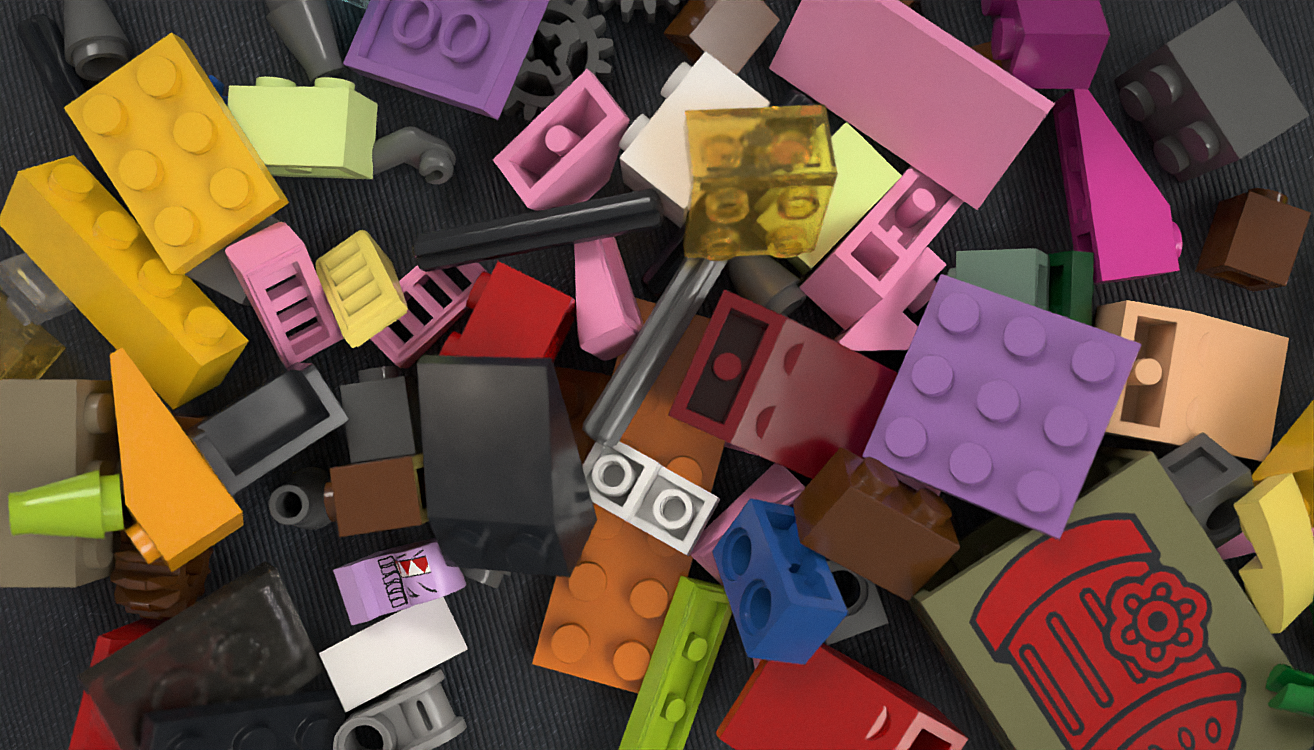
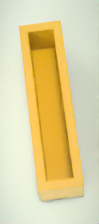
(119, 279)

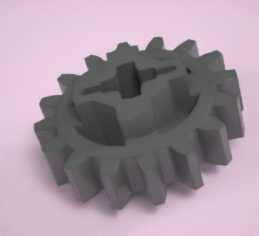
(568, 44)

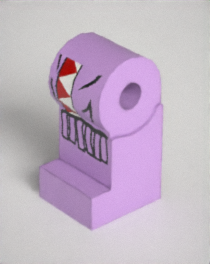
(396, 580)

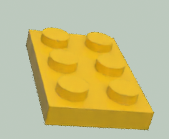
(176, 154)

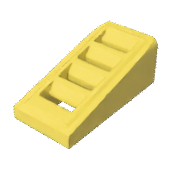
(361, 287)

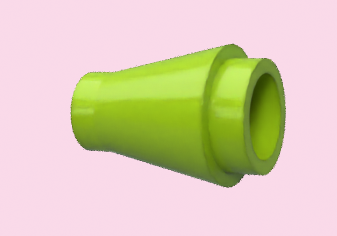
(70, 507)

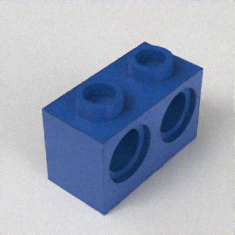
(776, 585)

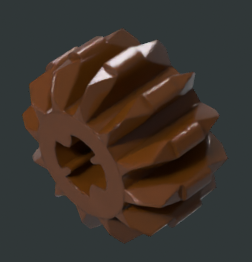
(152, 587)

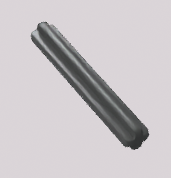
(651, 350)

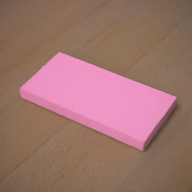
(912, 90)

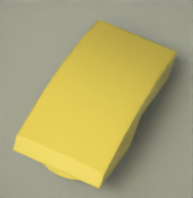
(1282, 572)

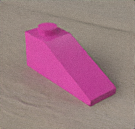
(1111, 197)

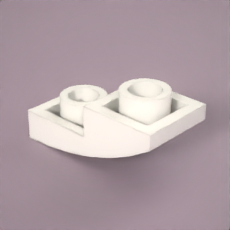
(648, 495)
(392, 652)

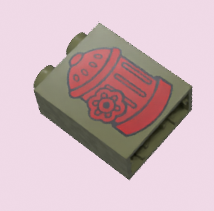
(1111, 632)

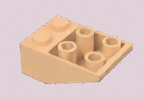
(1196, 379)

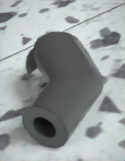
(418, 149)

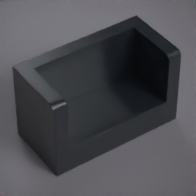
(267, 426)

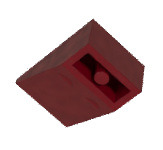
(780, 388)

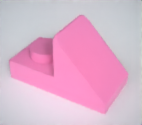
(885, 325)

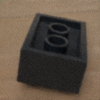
(502, 465)

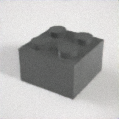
(1210, 95)

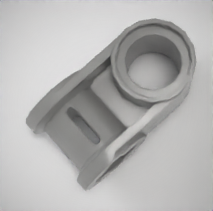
(407, 717)

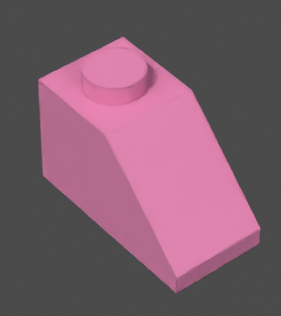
(567, 147)

